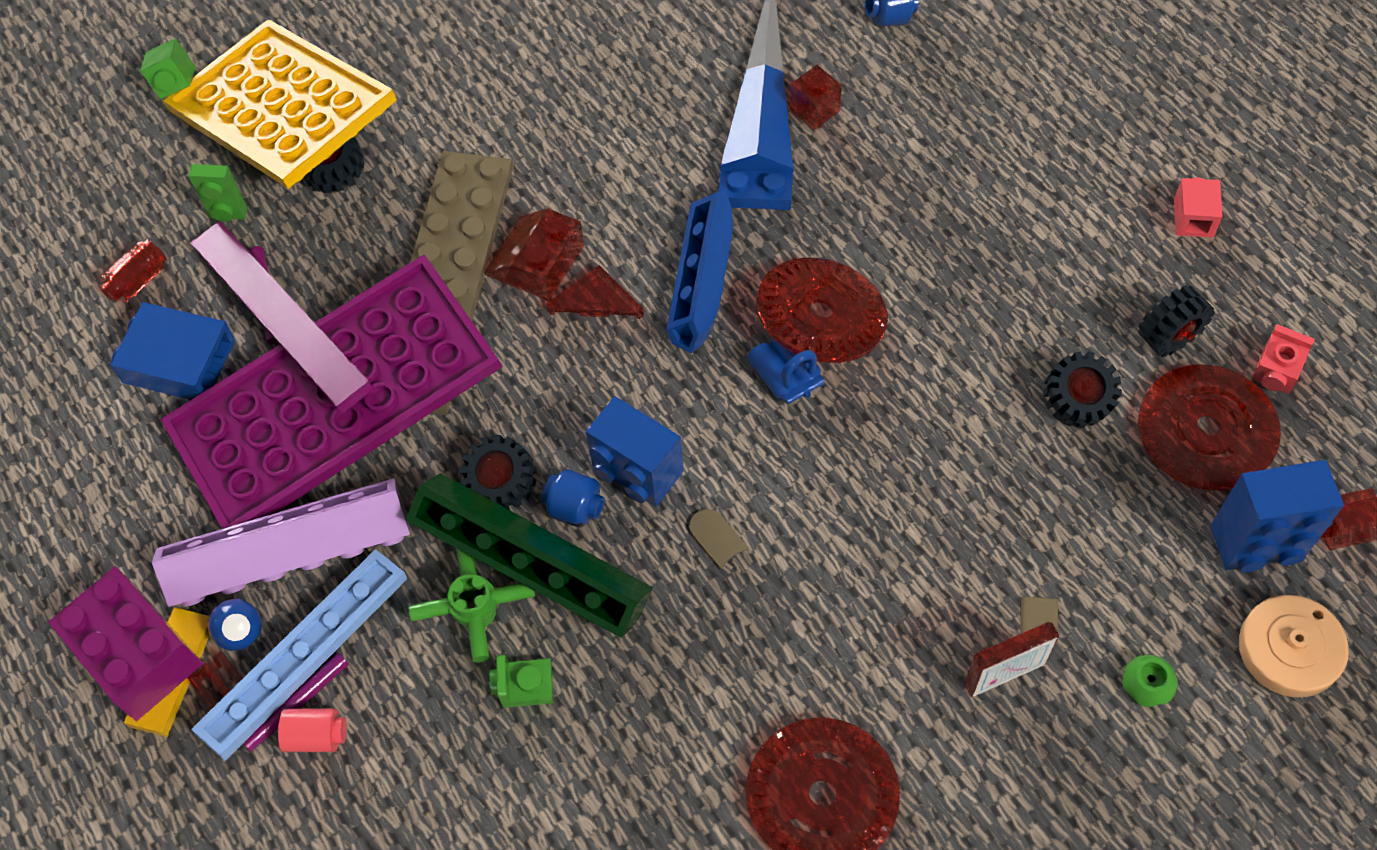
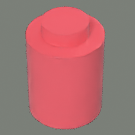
(311, 730)

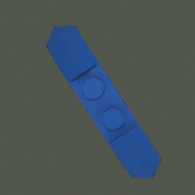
(701, 271)

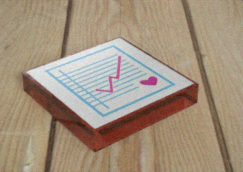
(1010, 659)

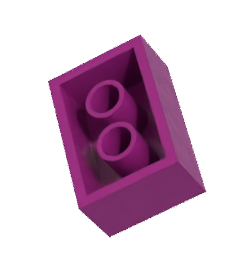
(125, 643)

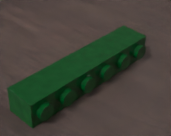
(529, 554)

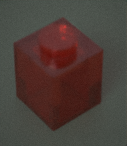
(815, 97)
(1355, 521)

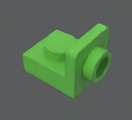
(522, 682)

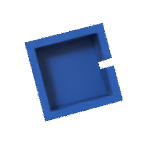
(634, 452)

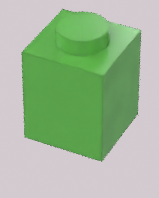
(168, 68)

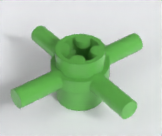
(486, 598)

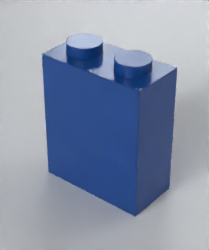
(172, 351)

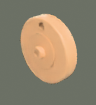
(1293, 645)

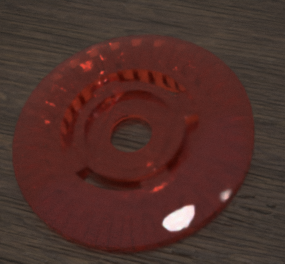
(856, 305)
(1173, 438)
(786, 769)

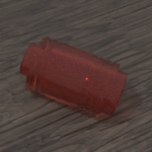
(132, 271)

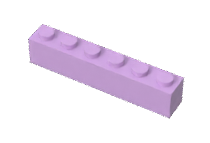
(281, 543)

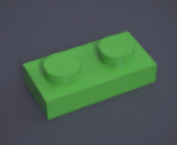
(218, 192)

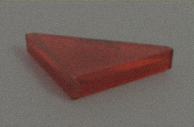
(595, 296)

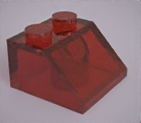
(538, 253)

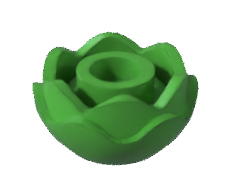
(1146, 692)

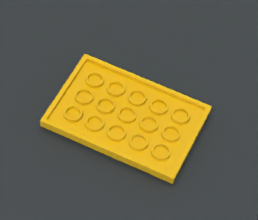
(280, 102)

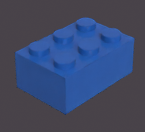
(1276, 515)

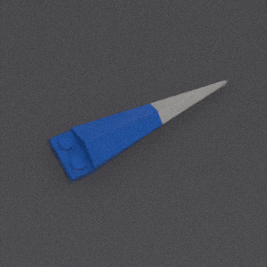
(758, 148)

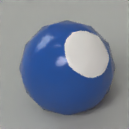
(234, 624)

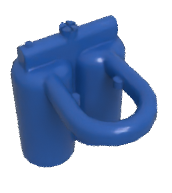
(784, 372)

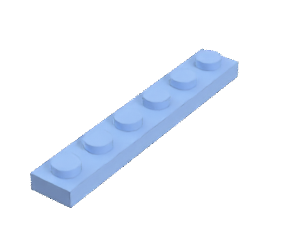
(299, 655)

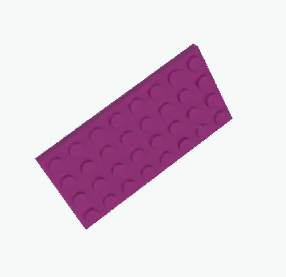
(277, 436)

